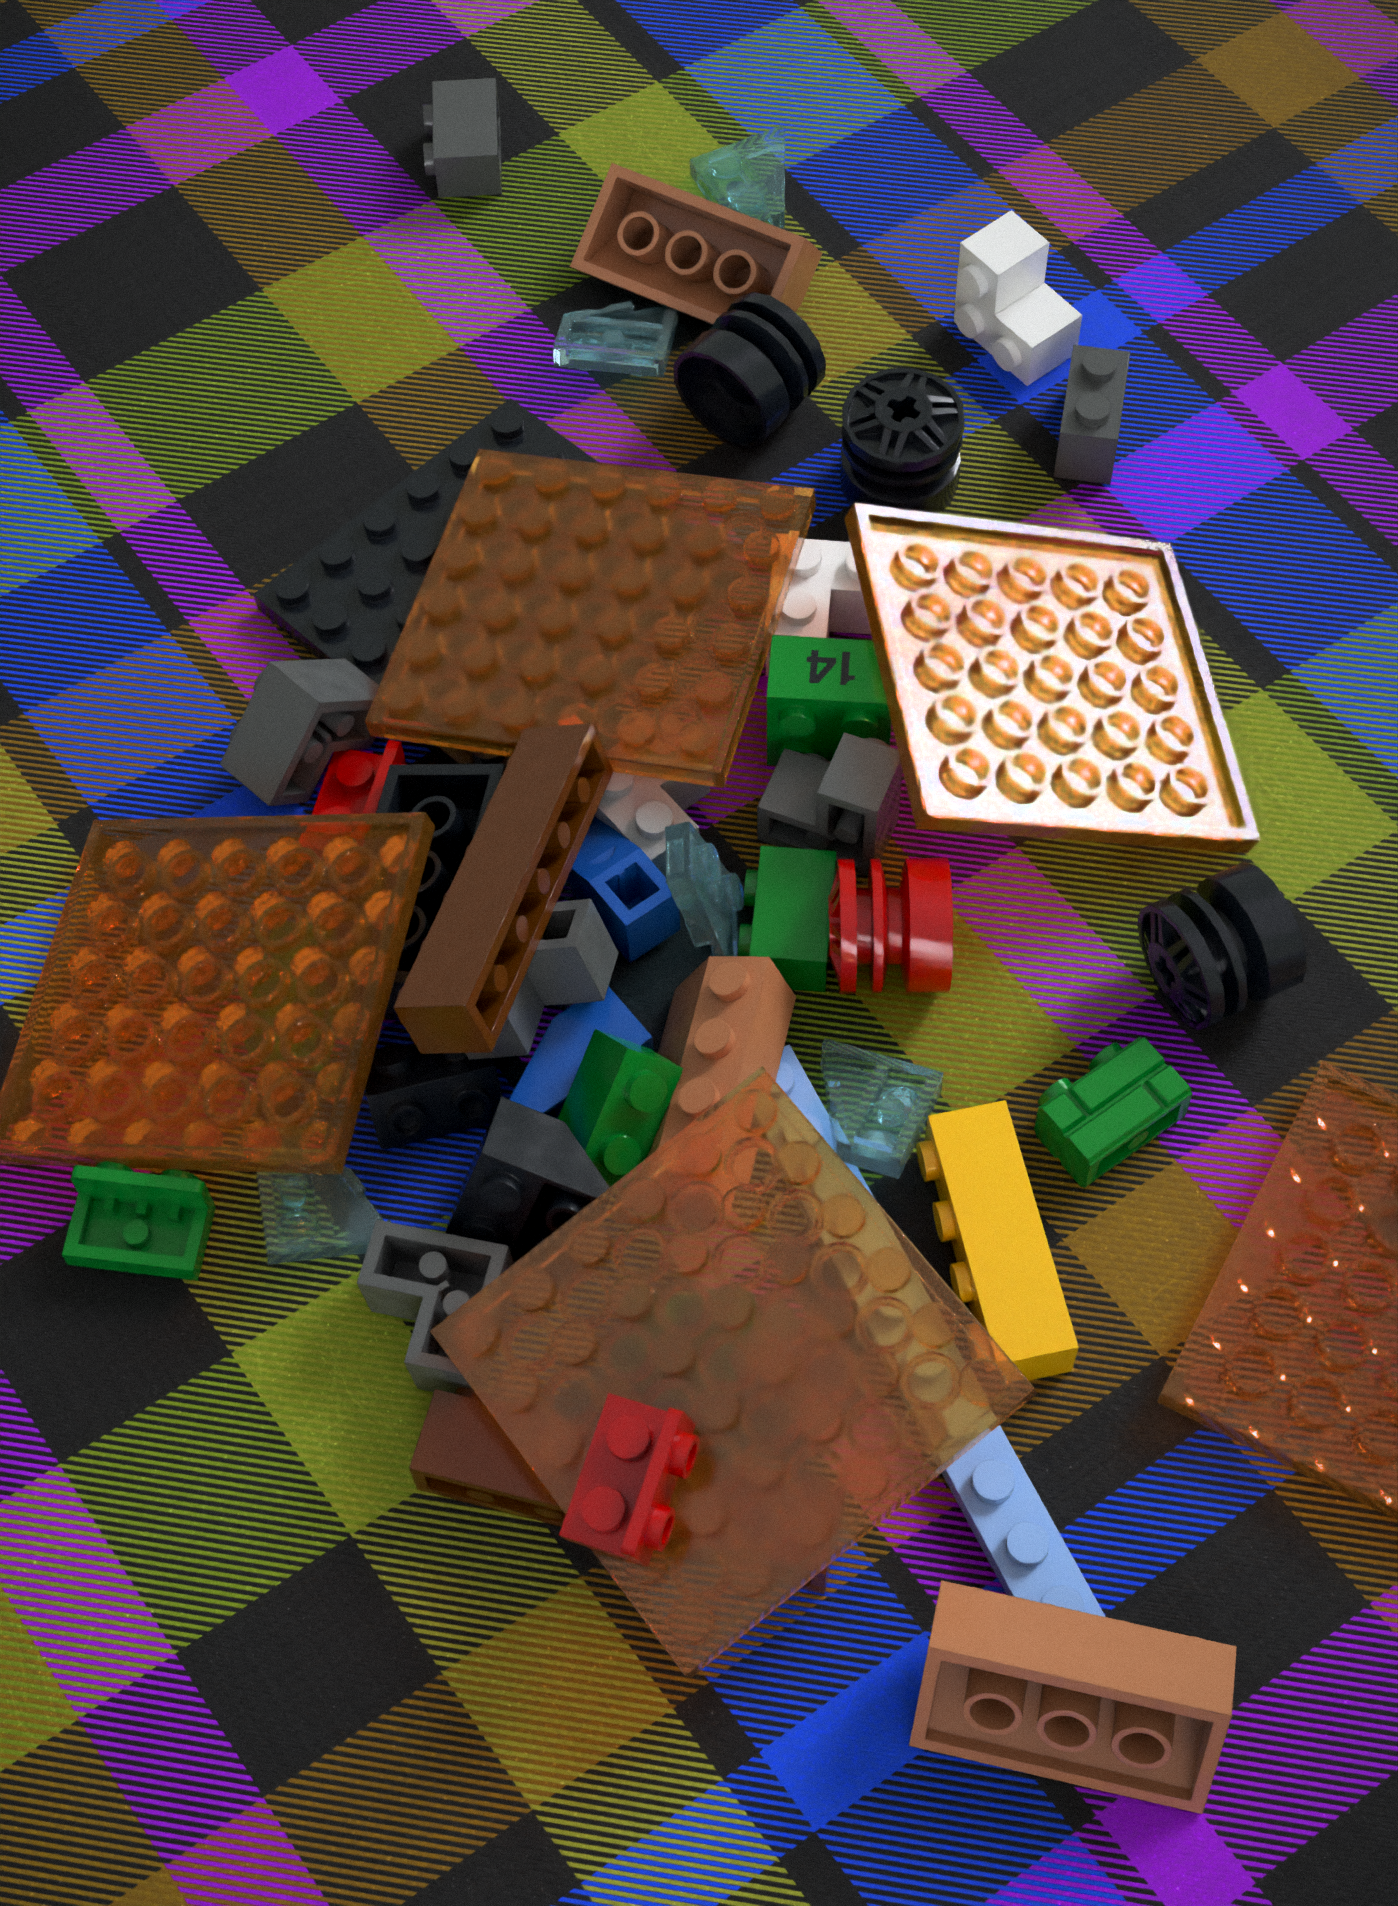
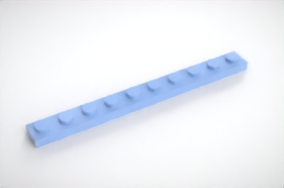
(989, 1477)

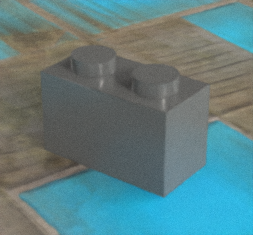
(465, 138)
(1092, 414)

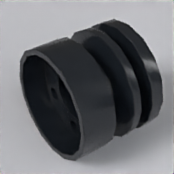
(749, 370)
(901, 441)
(1222, 945)

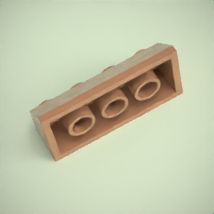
(688, 249)
(721, 1031)
(1074, 1697)

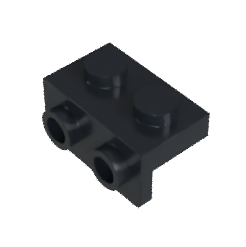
(428, 1094)

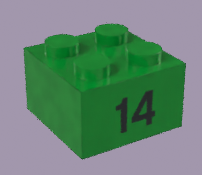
(821, 692)

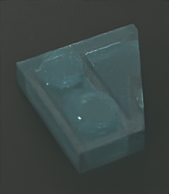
(746, 176)
(617, 339)
(703, 890)
(876, 1105)
(314, 1215)

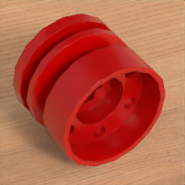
(893, 926)

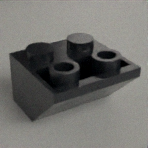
(524, 1181)

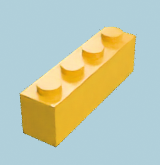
(997, 1237)

